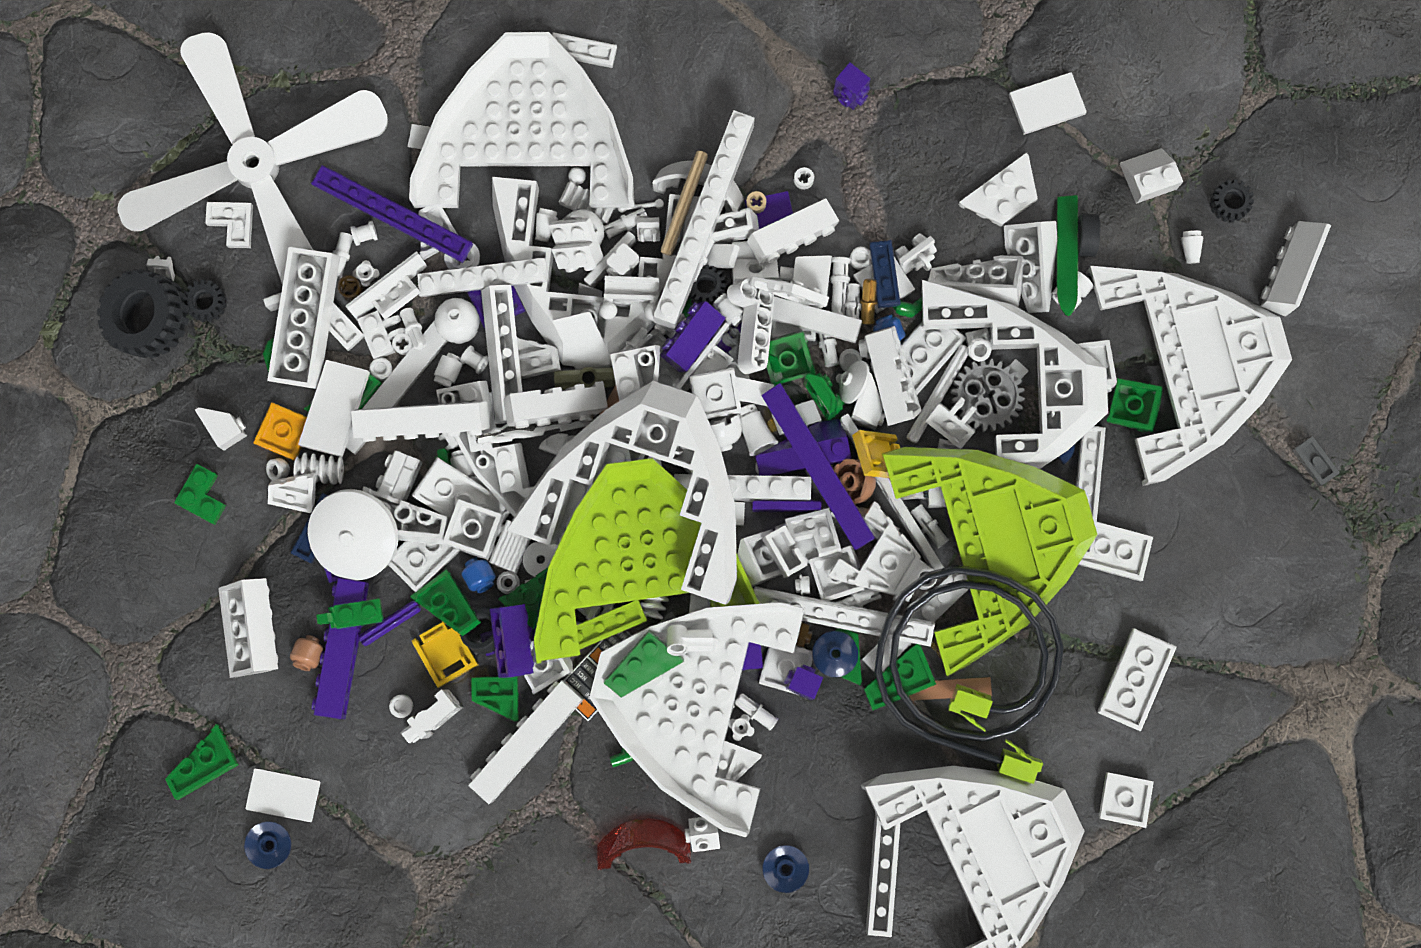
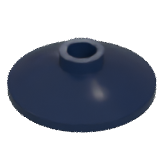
(835, 666)
(256, 846)
(788, 881)

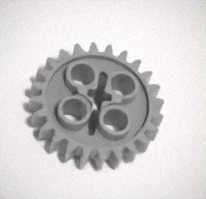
(1006, 388)

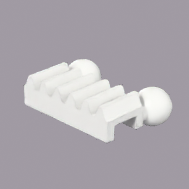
(577, 198)
(630, 289)

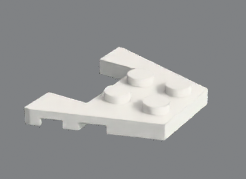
(887, 563)

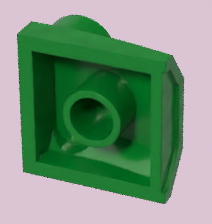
(789, 358)
(822, 394)
(1135, 405)

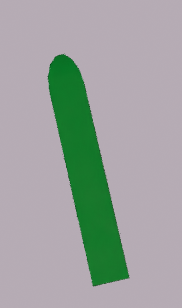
(1067, 253)

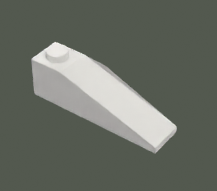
(1038, 247)
(993, 279)

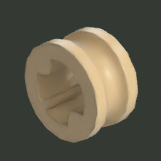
(756, 195)

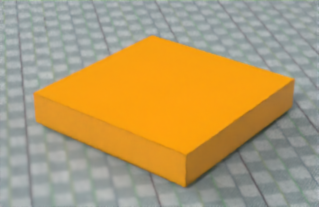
(281, 431)

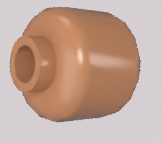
(306, 653)

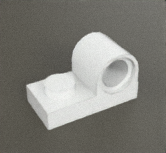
(919, 568)

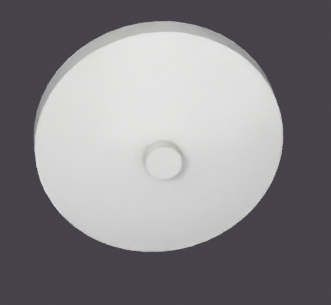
(352, 534)

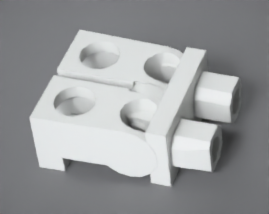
(431, 719)

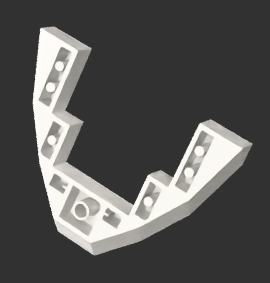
(515, 218)
(1069, 379)
(666, 427)
(504, 467)

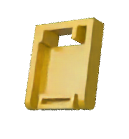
(870, 448)
(442, 649)

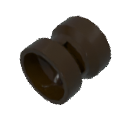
(348, 284)

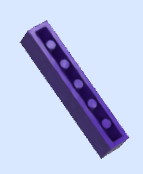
(339, 656)

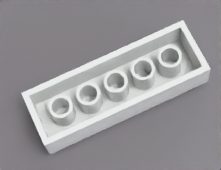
(304, 317)

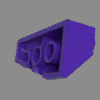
(783, 458)

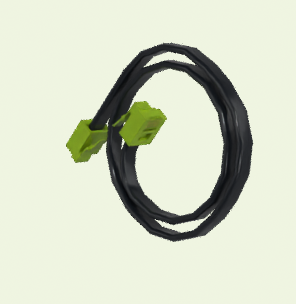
(966, 699)

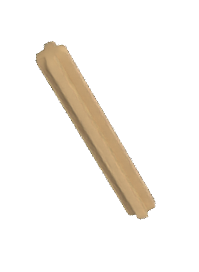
(684, 203)

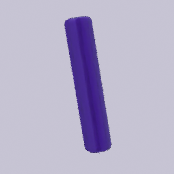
(389, 623)

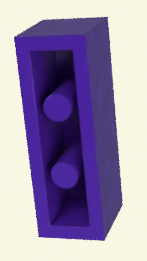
(691, 336)
(512, 641)

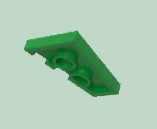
(448, 603)
(641, 665)
(914, 675)
(203, 765)

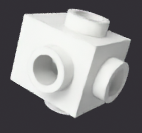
(702, 835)

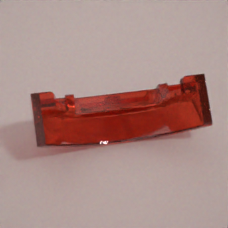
(641, 834)

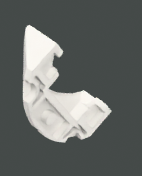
(672, 175)

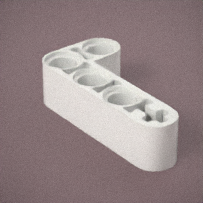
(755, 325)

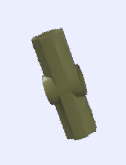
(569, 378)

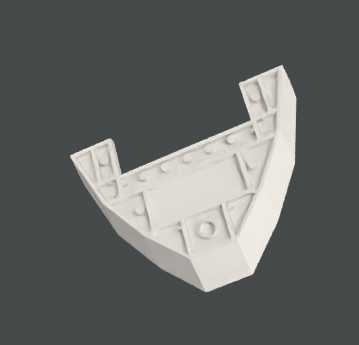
(523, 108)
(1214, 355)
(682, 717)
(1001, 836)

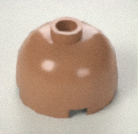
(854, 481)

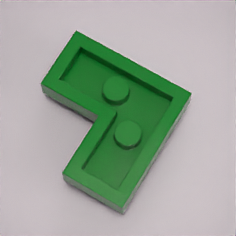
(195, 498)

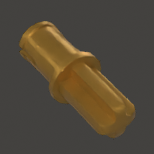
(868, 301)

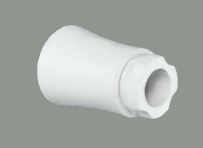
(755, 430)

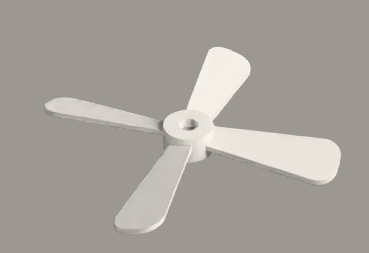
(344, 123)

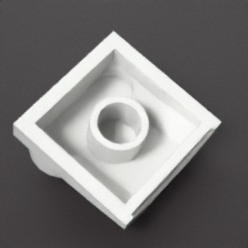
(829, 588)
(548, 672)

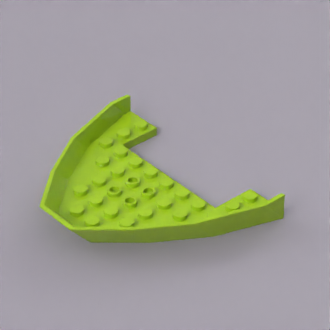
(1002, 521)
(619, 549)

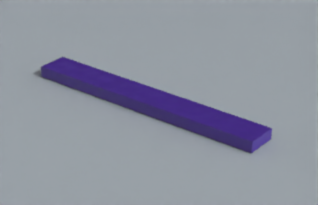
(392, 214)
(818, 466)

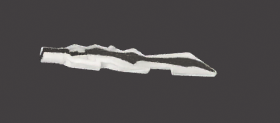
(508, 433)

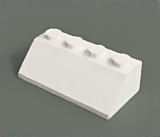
(1294, 266)
(248, 627)

